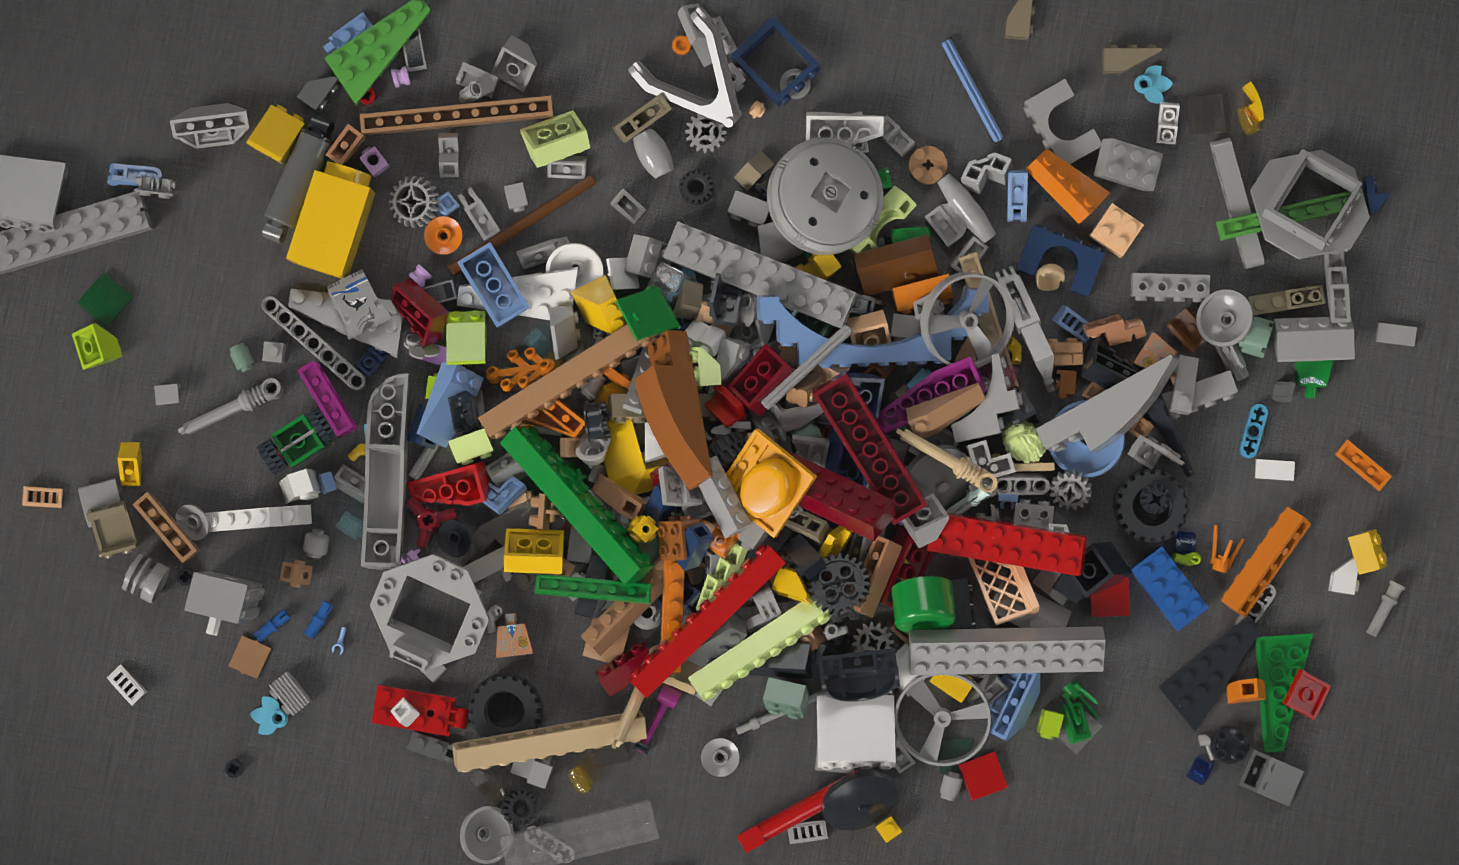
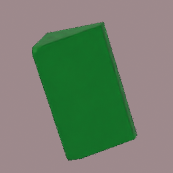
(1075, 732)

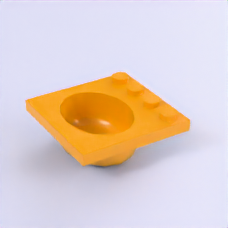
(768, 482)

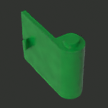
(648, 313)

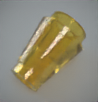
(1248, 121)

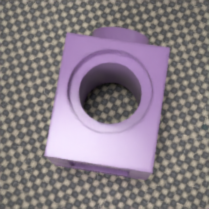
(376, 169)

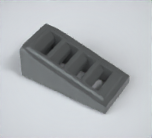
(1283, 392)

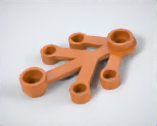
(542, 368)

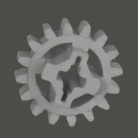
(698, 138)
(1080, 489)
(867, 631)

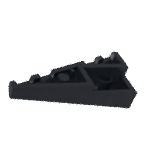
(1163, 421)

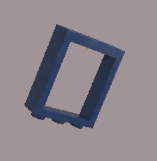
(754, 41)

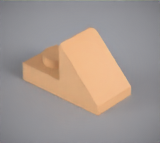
(568, 447)

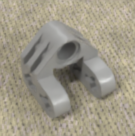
(767, 607)

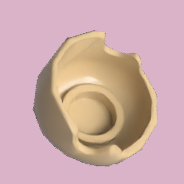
(1049, 277)

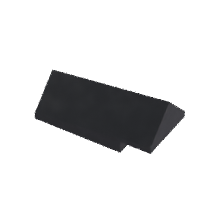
(792, 662)

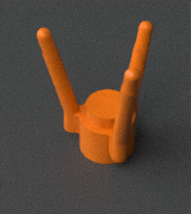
(1223, 563)

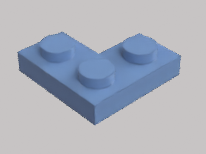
(503, 497)

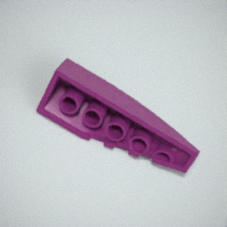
(940, 382)

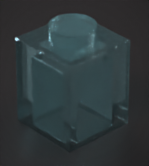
(350, 525)

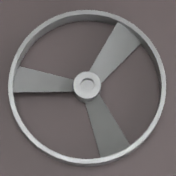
(966, 319)
(942, 718)

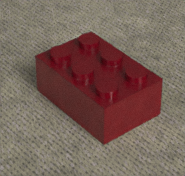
(760, 378)

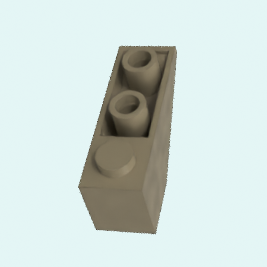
(1018, 21)
(1118, 60)

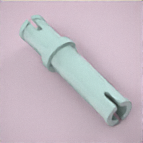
(968, 499)

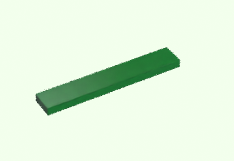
(593, 588)

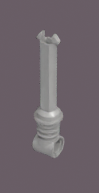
(246, 401)

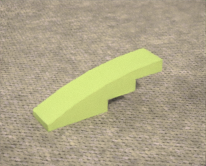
(724, 569)

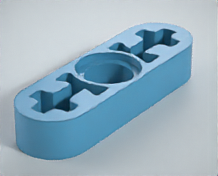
(1262, 418)

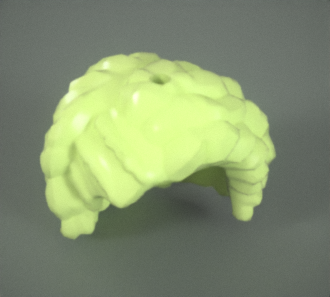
(1023, 442)

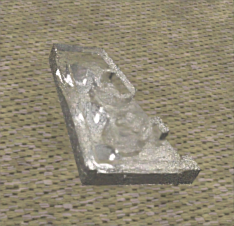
(669, 280)

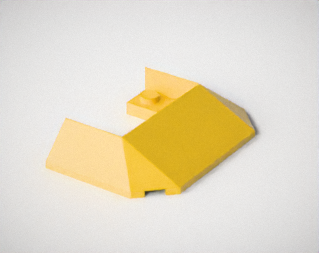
(623, 457)

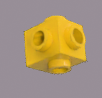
(636, 529)

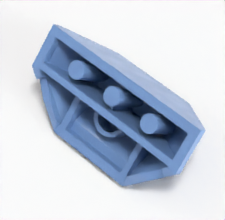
(1015, 705)

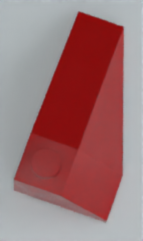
(458, 486)

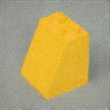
(276, 133)
(598, 305)

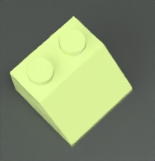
(471, 446)

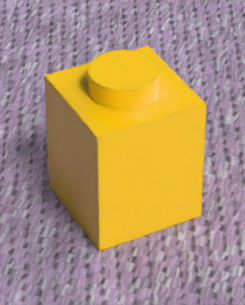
(888, 828)

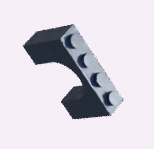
(1087, 258)
(697, 536)

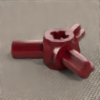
(421, 513)

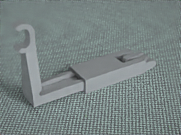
(1028, 324)

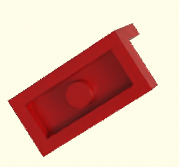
(725, 406)

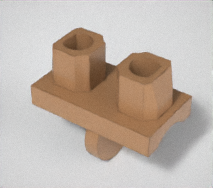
(546, 512)

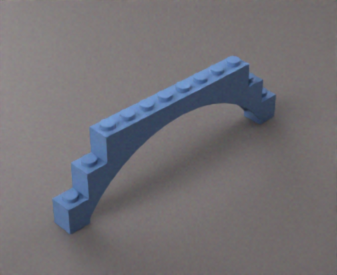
(909, 349)

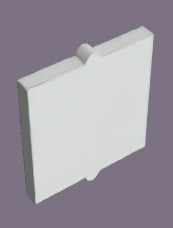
(618, 277)

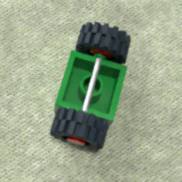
(296, 441)

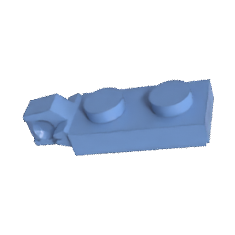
(348, 32)

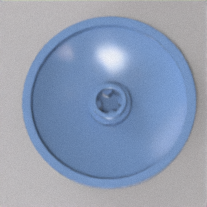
(1080, 458)

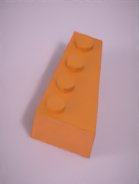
(1067, 185)

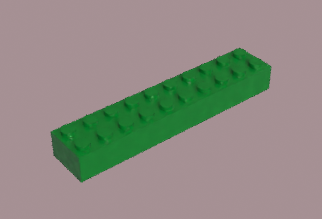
(577, 504)

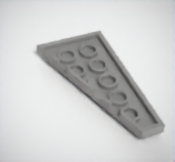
(322, 309)

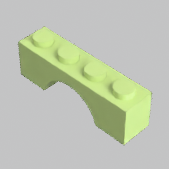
(895, 206)

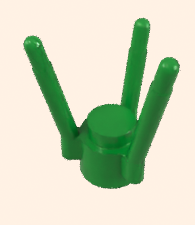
(1073, 691)

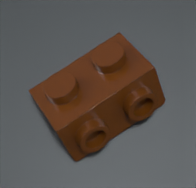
(1186, 330)

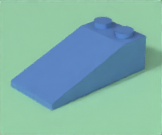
(493, 285)
(437, 420)

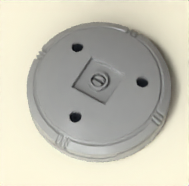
(825, 196)

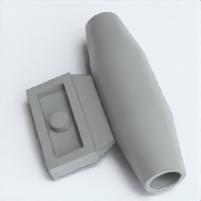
(958, 214)

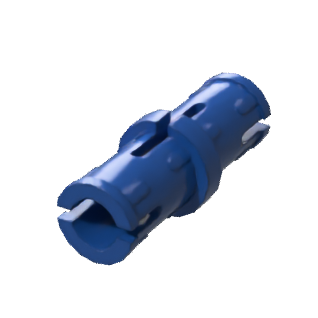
(318, 619)
(272, 625)

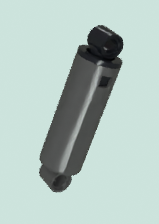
(296, 177)

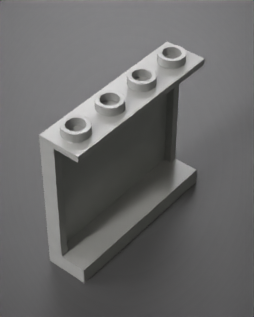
(30, 192)

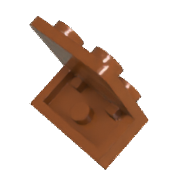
(672, 537)

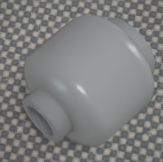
(316, 543)

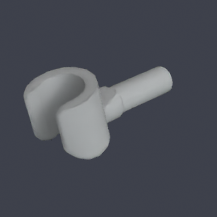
(1205, 740)

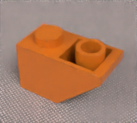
(1246, 691)

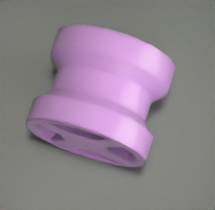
(400, 76)
(420, 275)

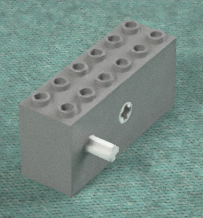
(223, 599)

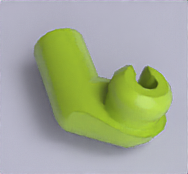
(1188, 559)

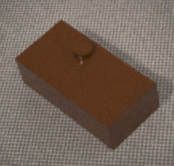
(896, 265)

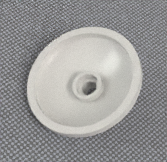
(575, 253)

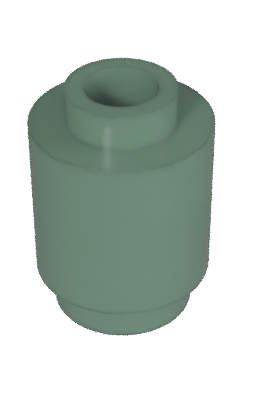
(242, 357)

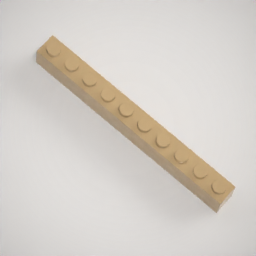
(543, 742)

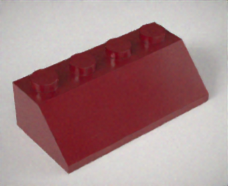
(916, 557)

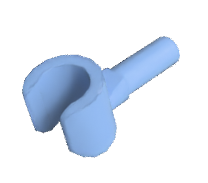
(340, 641)

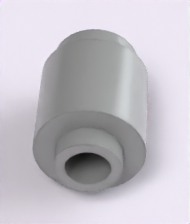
(950, 786)

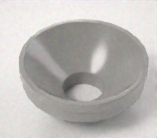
(654, 620)

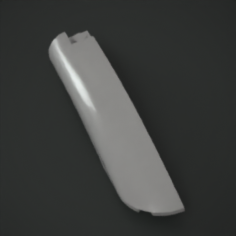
(386, 474)

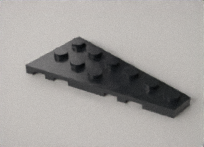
(1203, 678)

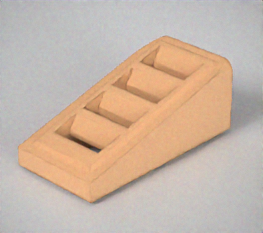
(59, 492)

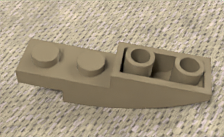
(1287, 300)

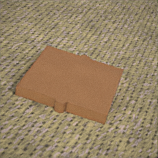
(249, 657)

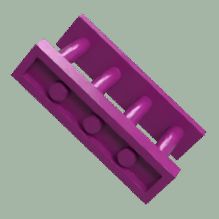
(327, 399)

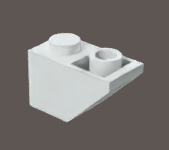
(1344, 578)

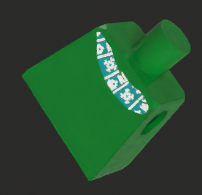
(1312, 375)

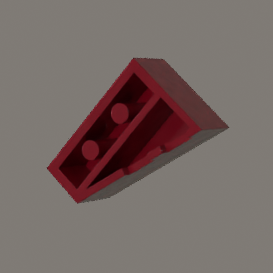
(421, 310)

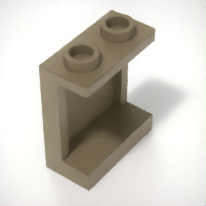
(112, 529)

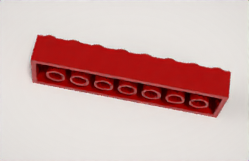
(1012, 544)

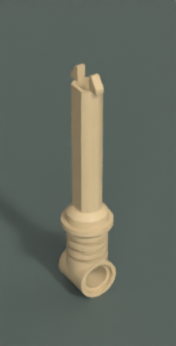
(961, 467)
(630, 713)

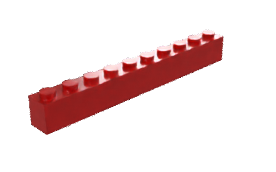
(706, 620)

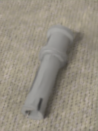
(1389, 599)

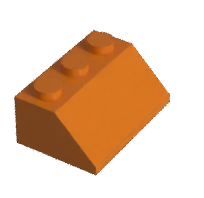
(907, 294)

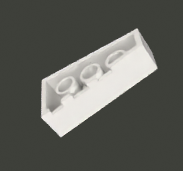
(300, 485)

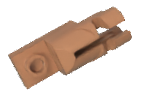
(1115, 329)

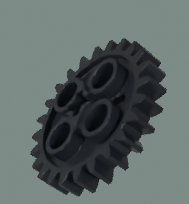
(842, 601)

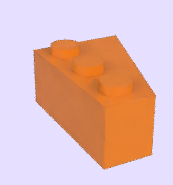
(561, 419)

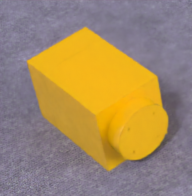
(332, 220)

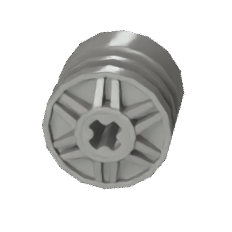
(145, 578)

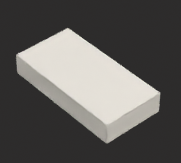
(1274, 469)

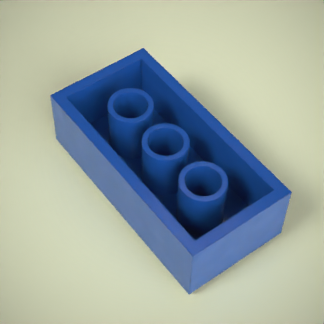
(1168, 588)

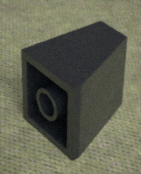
(1101, 569)

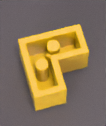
(821, 266)

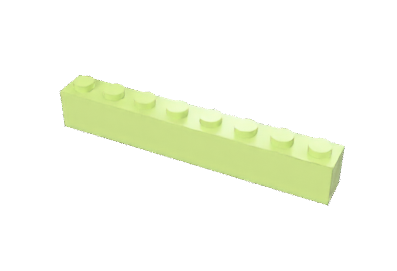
(757, 649)

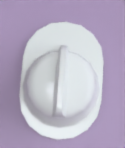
(592, 453)

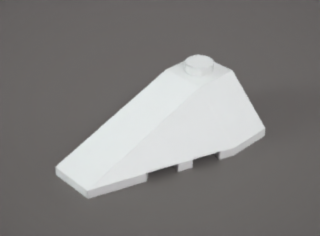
(843, 126)

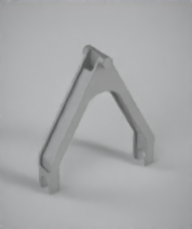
(725, 106)

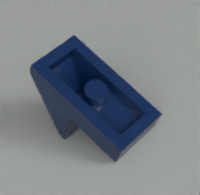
(1372, 200)

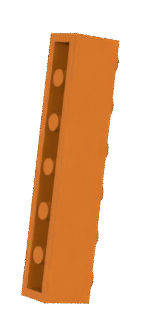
(1265, 562)

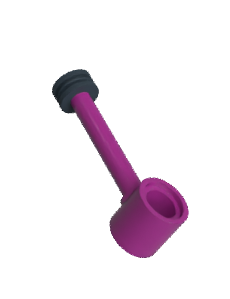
(668, 698)

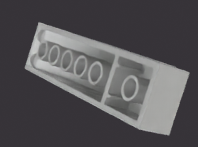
(1110, 413)

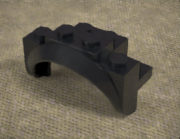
(859, 675)

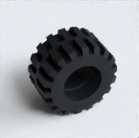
(727, 448)

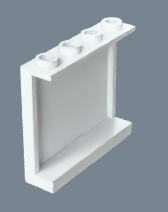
(856, 733)

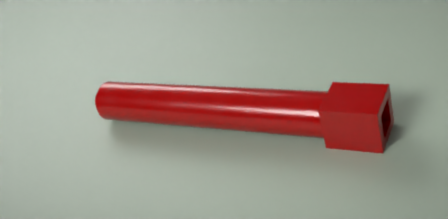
(783, 820)

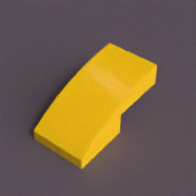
(1256, 108)

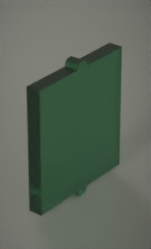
(953, 749)

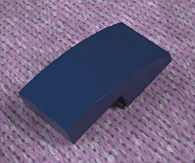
(370, 361)

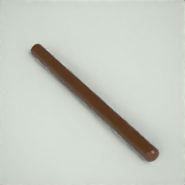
(532, 217)

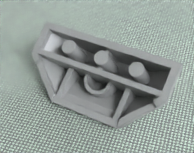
(210, 125)

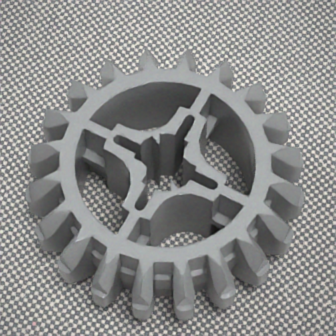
(398, 201)

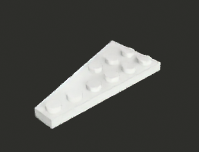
(538, 290)

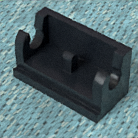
(464, 413)

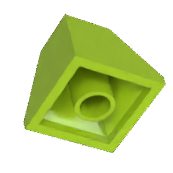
(96, 346)

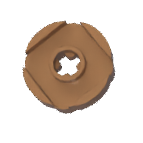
(936, 158)

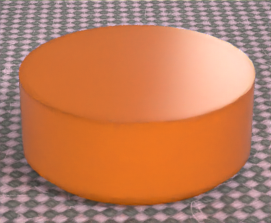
(681, 45)

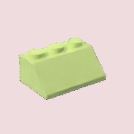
(555, 138)

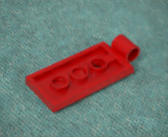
(443, 706)

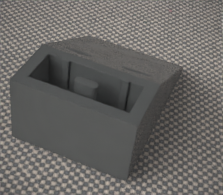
(1269, 777)

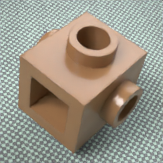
(296, 573)

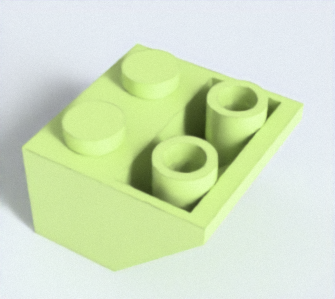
(706, 369)

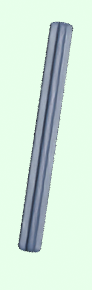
(972, 90)

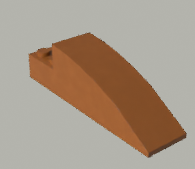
(673, 407)

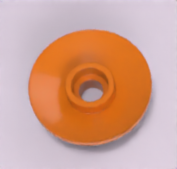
(436, 228)

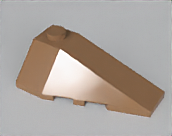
(939, 413)

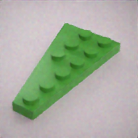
(371, 52)

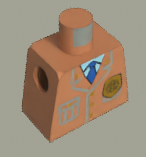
(1154, 351)
(513, 638)

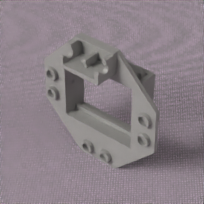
(1276, 183)
(415, 645)

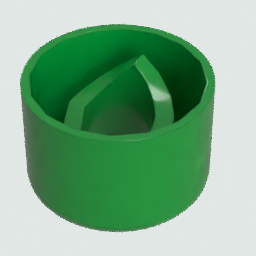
(923, 604)

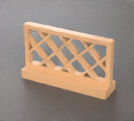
(1022, 583)

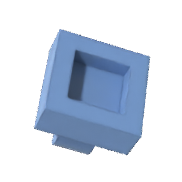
(1007, 498)

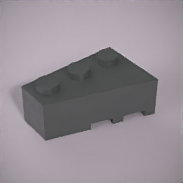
(720, 642)

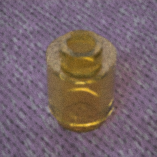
(580, 779)

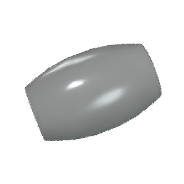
(653, 153)

